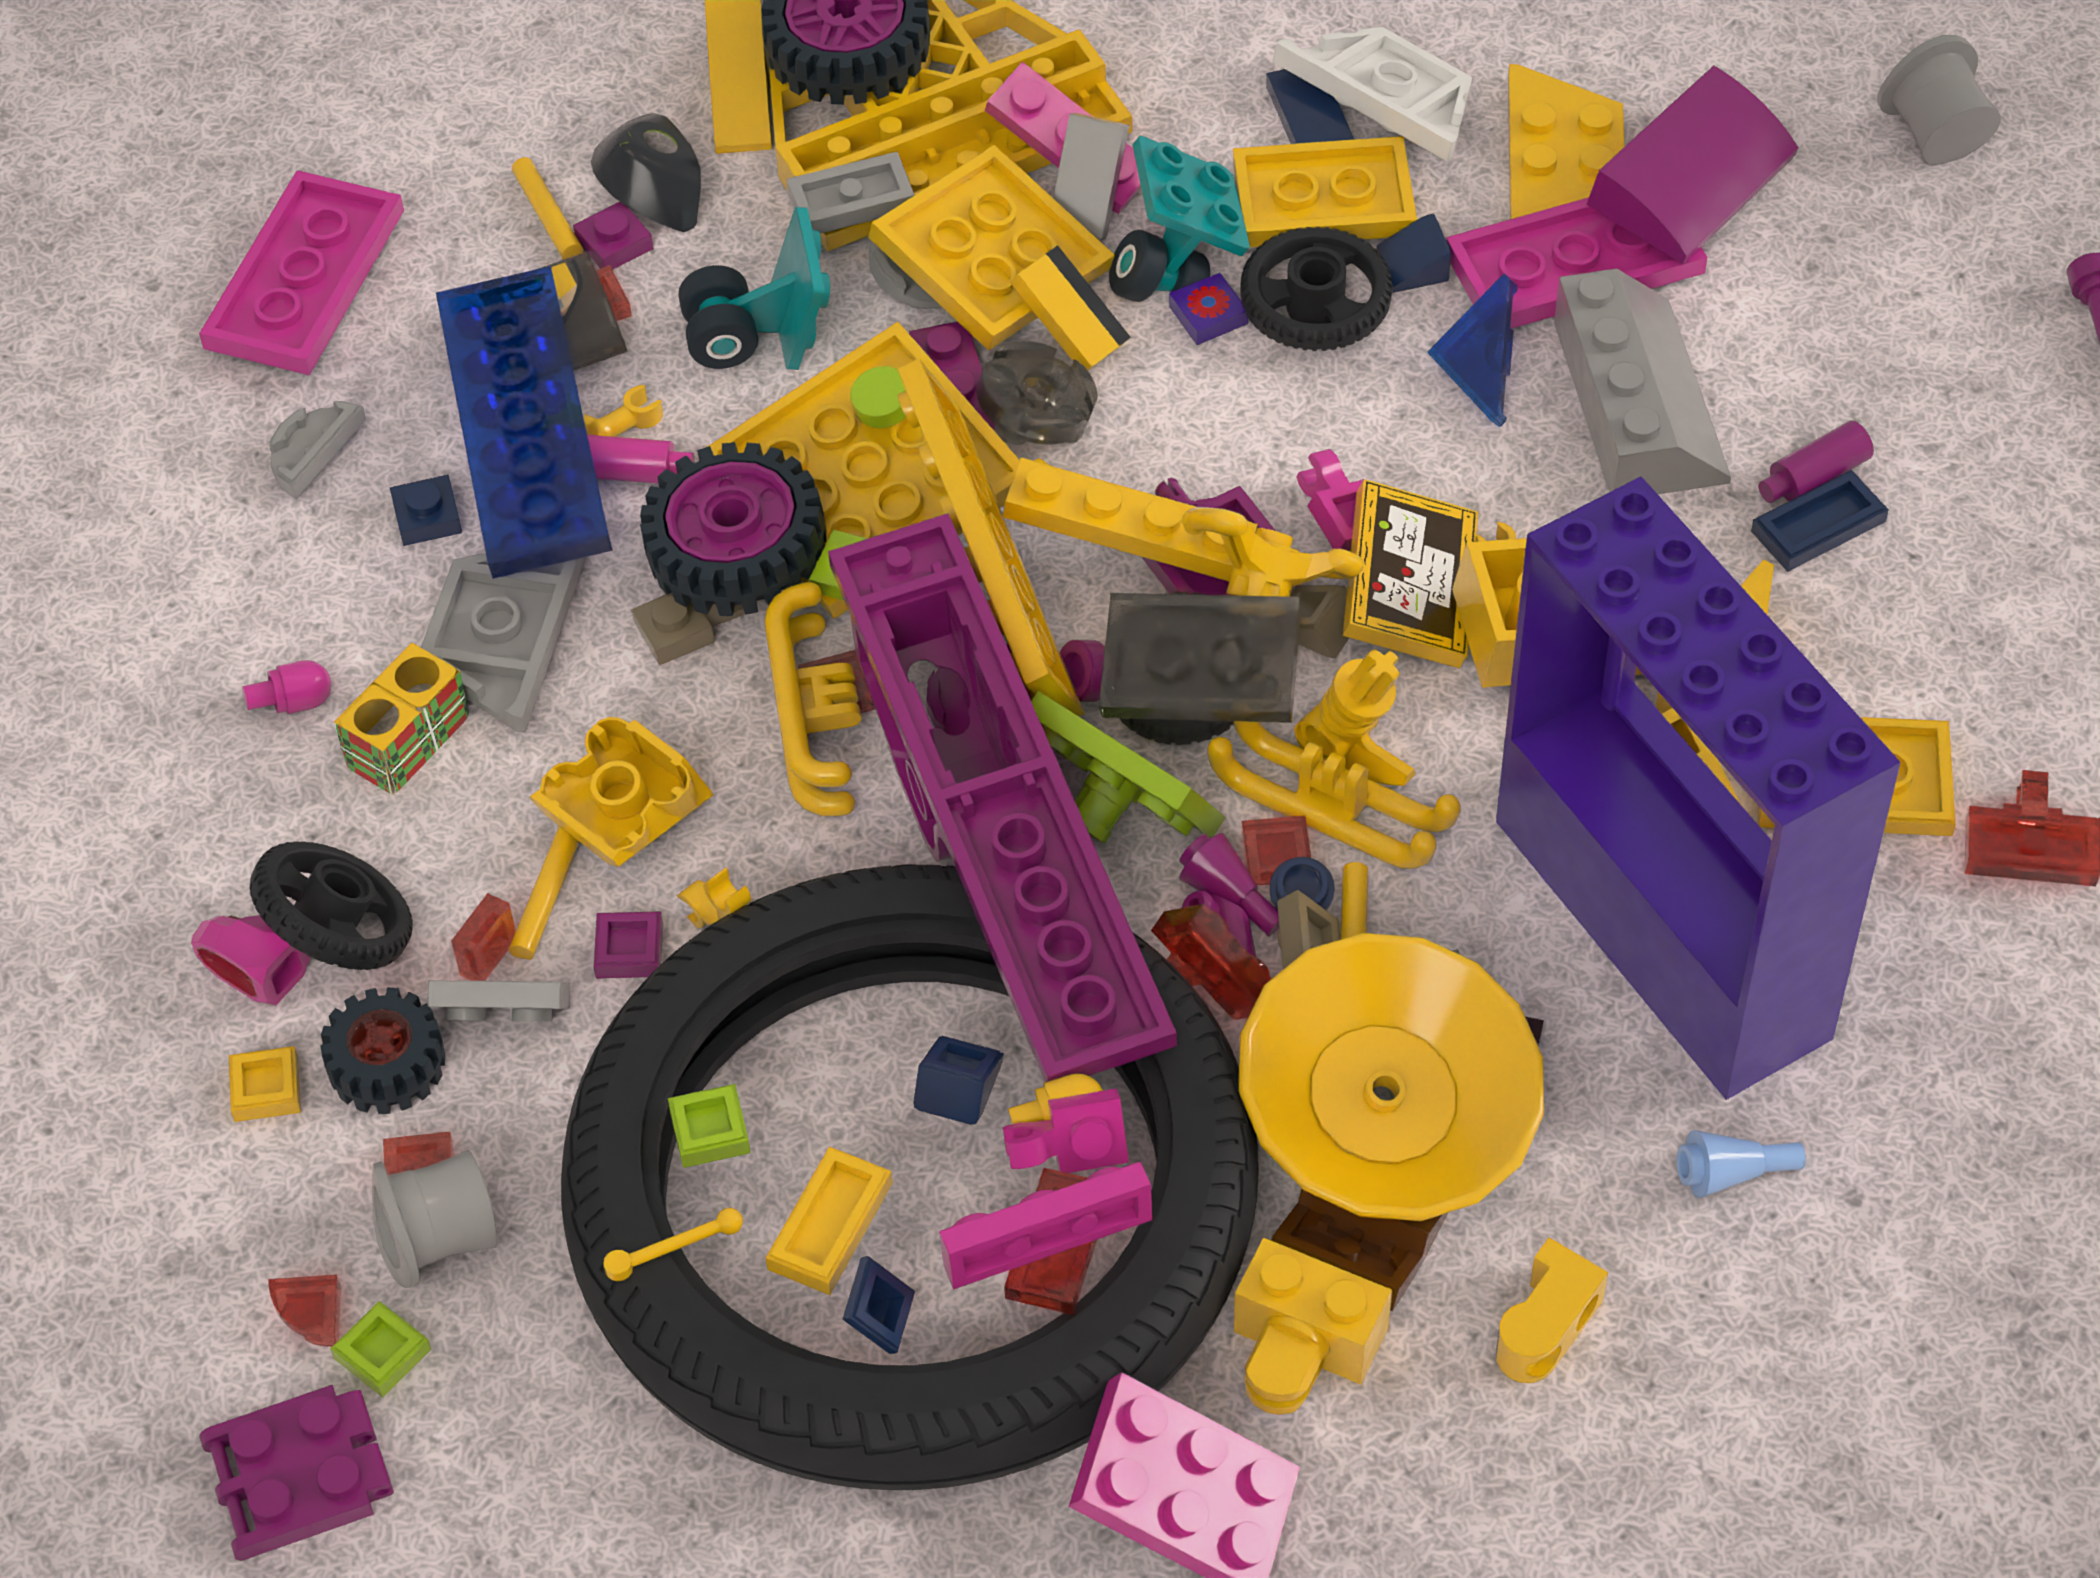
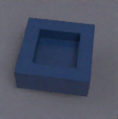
(425, 510)

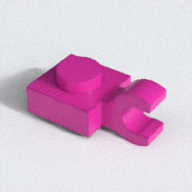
(1331, 497)
(1082, 1134)

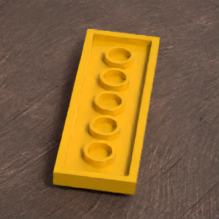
(991, 549)

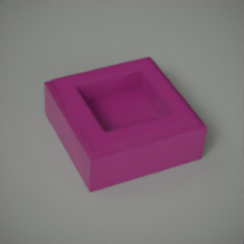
(627, 944)

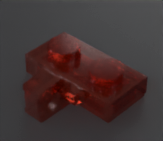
(2032, 839)
(1212, 958)

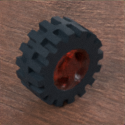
(388, 1026)

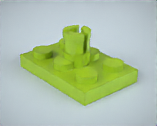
(1120, 777)

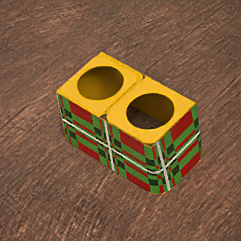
(415, 734)

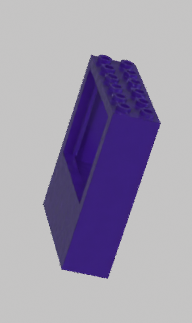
(1682, 890)

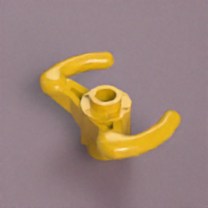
(1265, 560)

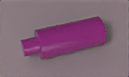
(1817, 462)

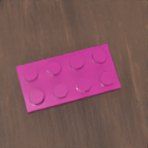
(1553, 245)
(302, 272)

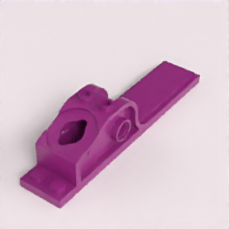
(999, 804)

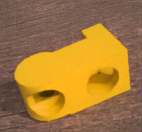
(1543, 1327)

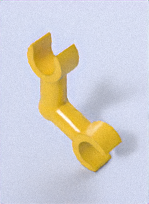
(627, 415)
(713, 899)

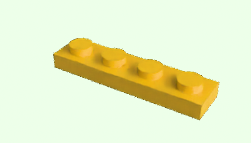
(1113, 518)

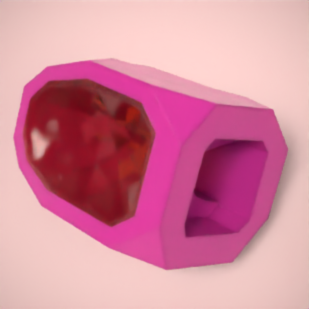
(249, 957)

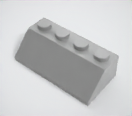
(1636, 384)

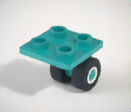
(1194, 204)
(727, 316)

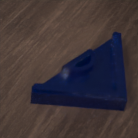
(1479, 349)

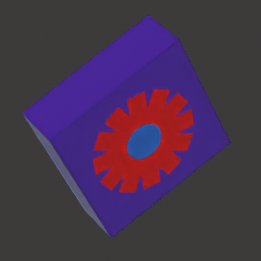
(1208, 308)

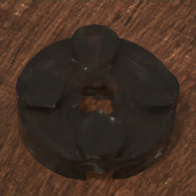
(1020, 416)

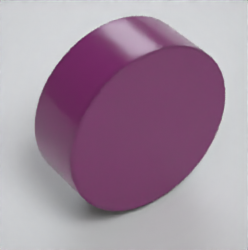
(1085, 666)

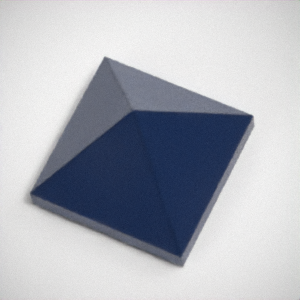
(878, 1305)

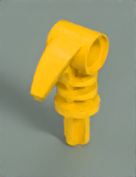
(1350, 710)

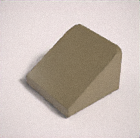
(1322, 618)

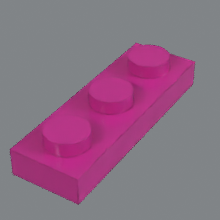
(1040, 118)
(1046, 1224)

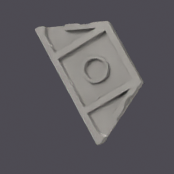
(501, 632)

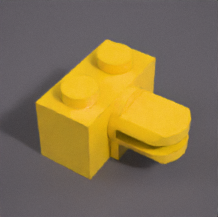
(1305, 1322)

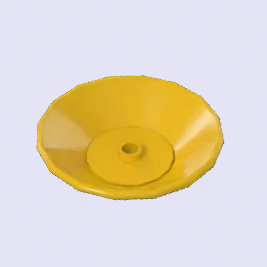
(1404, 1021)

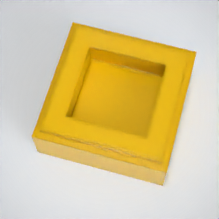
(264, 1084)

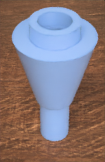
(1718, 1161)

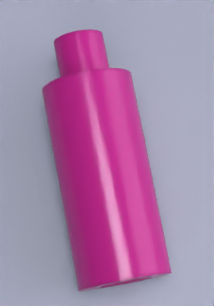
(633, 458)

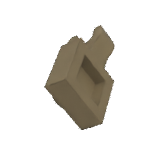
(675, 629)

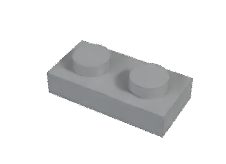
(851, 192)
(527, 999)

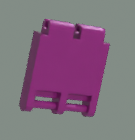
(298, 1469)

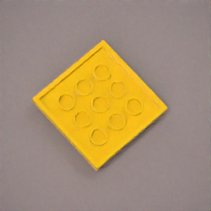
(867, 474)

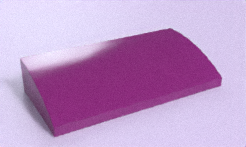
(1693, 166)

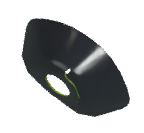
(647, 180)

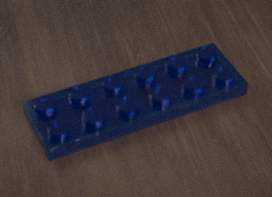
(523, 423)

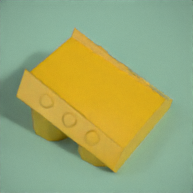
(621, 791)

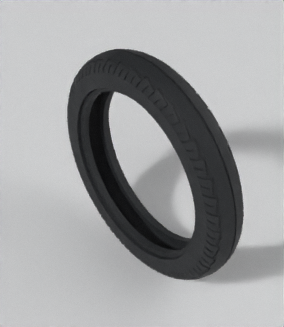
(860, 1419)

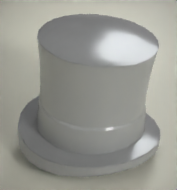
(1941, 99)
(431, 1214)

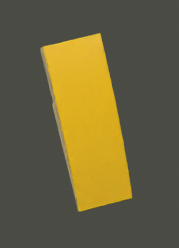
(738, 76)

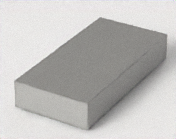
(1090, 170)

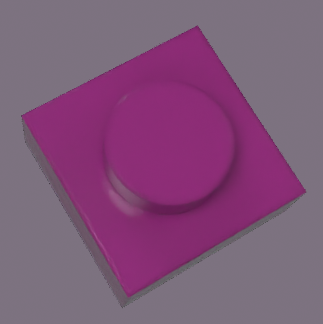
(613, 236)

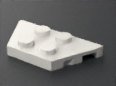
(1386, 81)

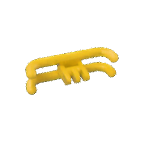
(809, 702)
(1333, 796)

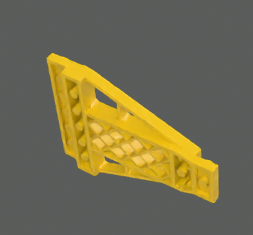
(947, 119)

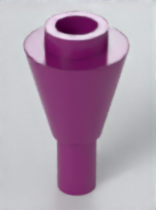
(1218, 870)

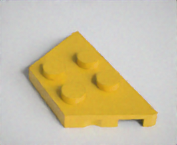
(1556, 140)

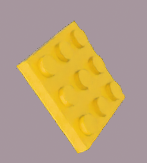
(976, 234)

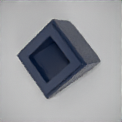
(1417, 255)
(956, 1079)

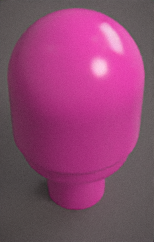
(290, 688)

